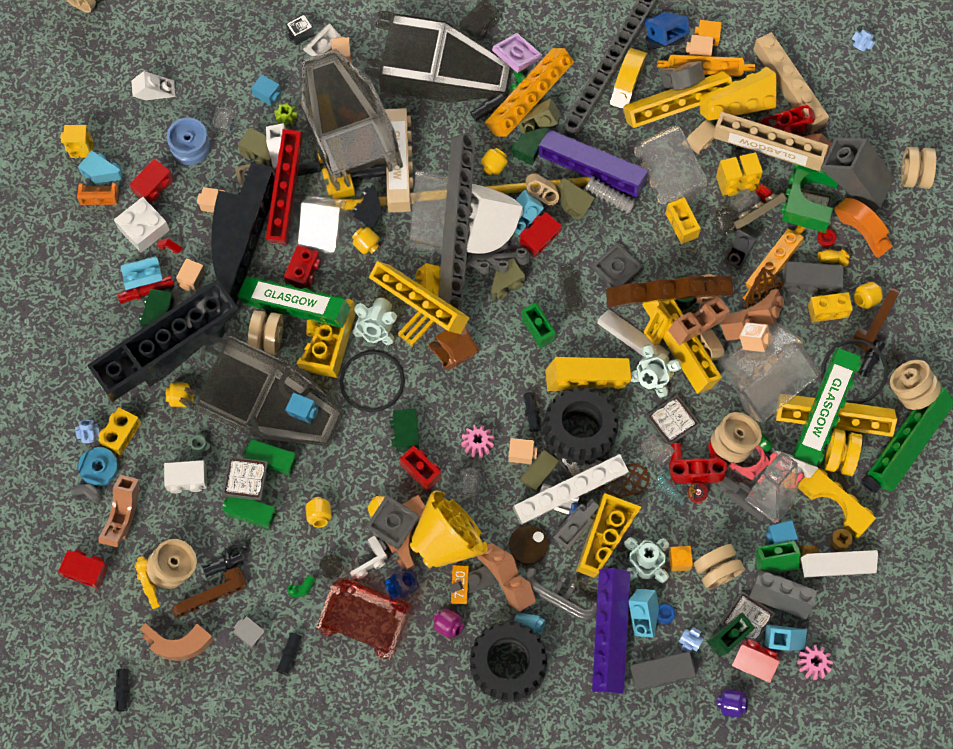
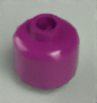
(448, 623)

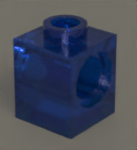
(401, 584)

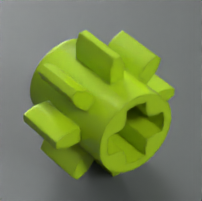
(285, 114)

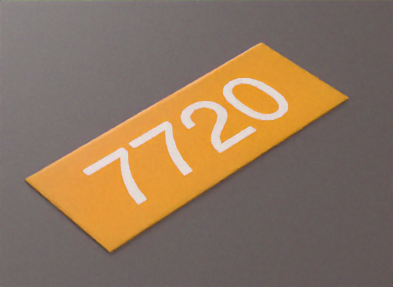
(460, 573)

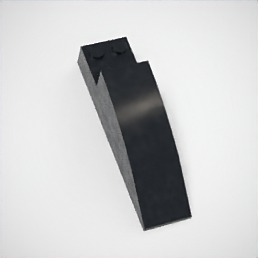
(238, 227)
(164, 342)

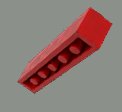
(284, 187)

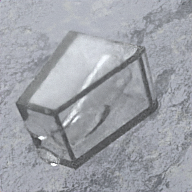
(321, 223)
(776, 488)

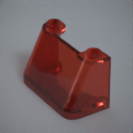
(364, 616)

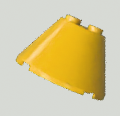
(446, 533)

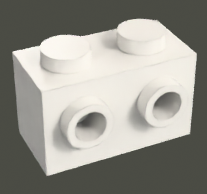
(185, 476)

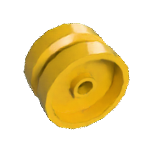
(842, 452)

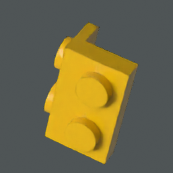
(429, 277)

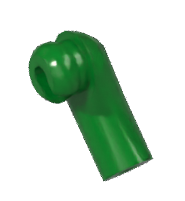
(519, 77)
(301, 590)

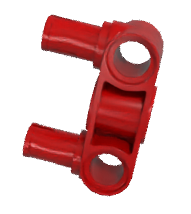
(697, 469)

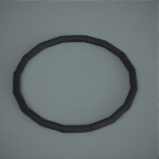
(868, 345)
(368, 353)

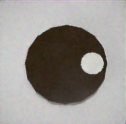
(528, 545)

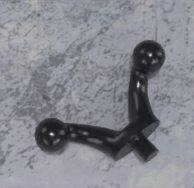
(228, 551)

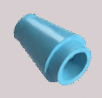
(533, 621)

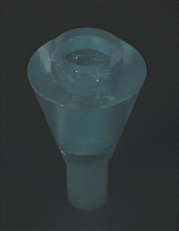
(667, 485)

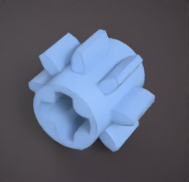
(863, 40)
(87, 431)
(691, 640)

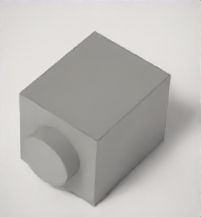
(249, 632)

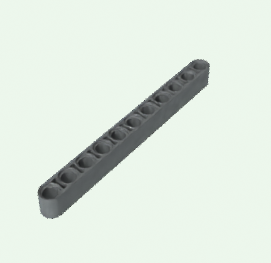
(608, 62)
(457, 221)

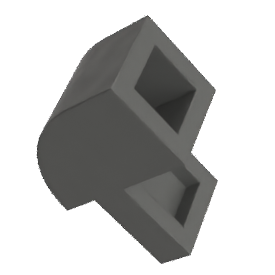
(682, 76)

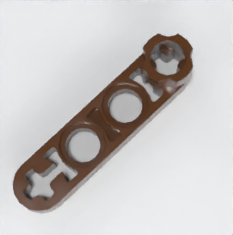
(878, 321)
(234, 582)

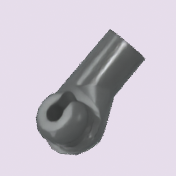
(89, 491)

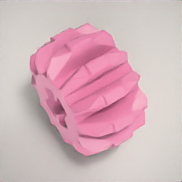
(486, 441)
(821, 668)

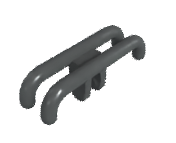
(558, 601)

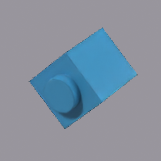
(266, 90)
(302, 408)
(780, 533)

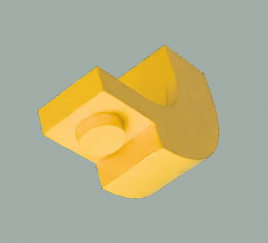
(627, 77)

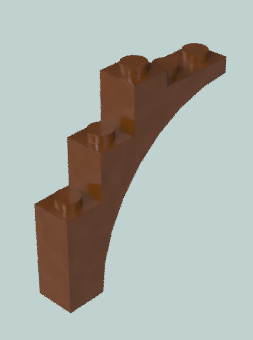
(669, 289)

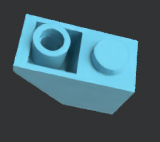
(98, 169)
(531, 209)
(644, 612)
(785, 637)

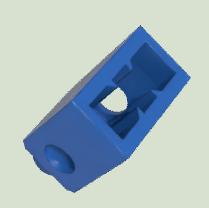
(667, 27)

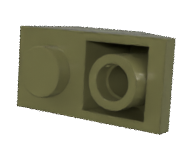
(540, 116)
(254, 145)
(573, 199)
(511, 280)

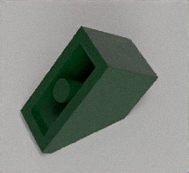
(527, 145)
(730, 635)

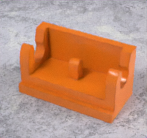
(97, 194)

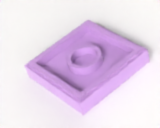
(517, 52)

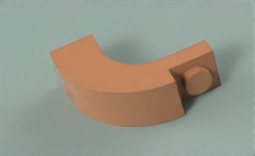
(122, 512)
(182, 649)

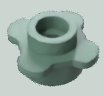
(200, 438)

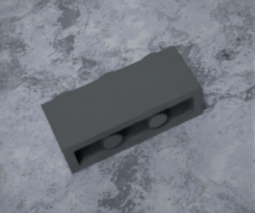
(813, 278)
(783, 594)
(661, 671)

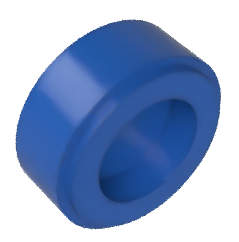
(665, 614)

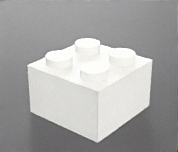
(141, 224)

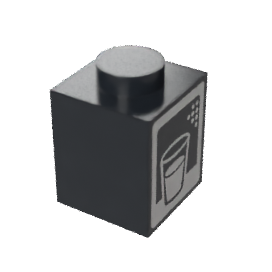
(299, 29)

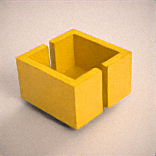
(733, 179)

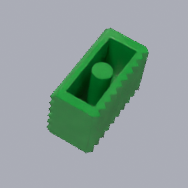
(538, 325)
(778, 557)

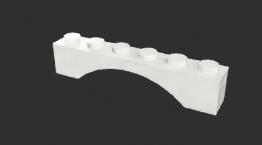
(570, 489)

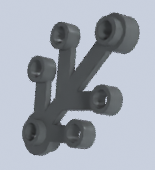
(473, 259)

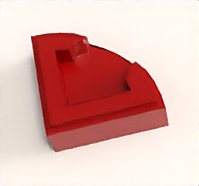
(163, 243)

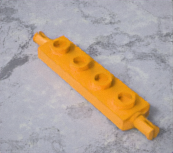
(711, 65)
(777, 257)

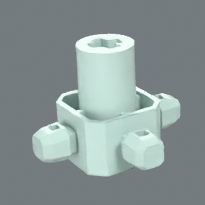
(375, 322)
(655, 370)
(648, 566)

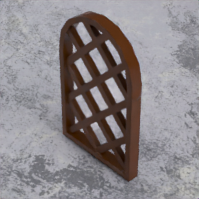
(757, 283)
(628, 480)

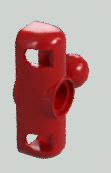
(791, 119)

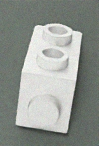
(378, 548)

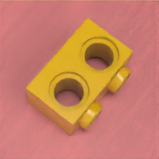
(77, 140)
(682, 220)
(830, 307)
(123, 432)

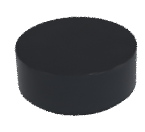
(870, 484)

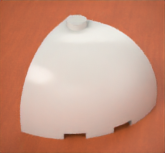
(491, 219)

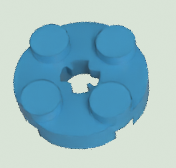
(100, 477)

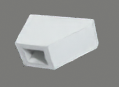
(151, 86)
(273, 139)

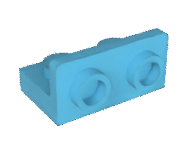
(141, 272)

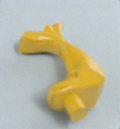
(148, 586)

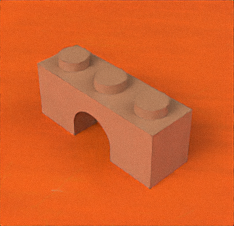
(692, 325)

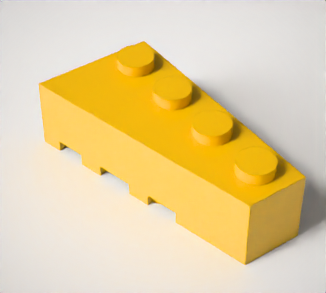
(744, 96)
(327, 347)
(588, 373)
(606, 531)

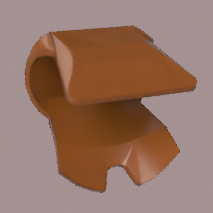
(454, 348)

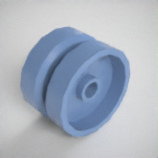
(188, 141)

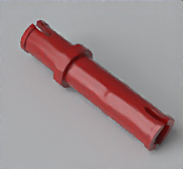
(138, 292)

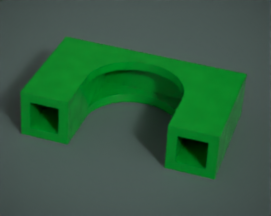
(799, 209)
(250, 510)

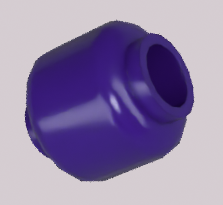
(732, 703)

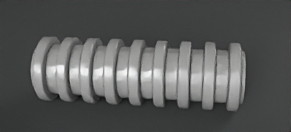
(610, 195)

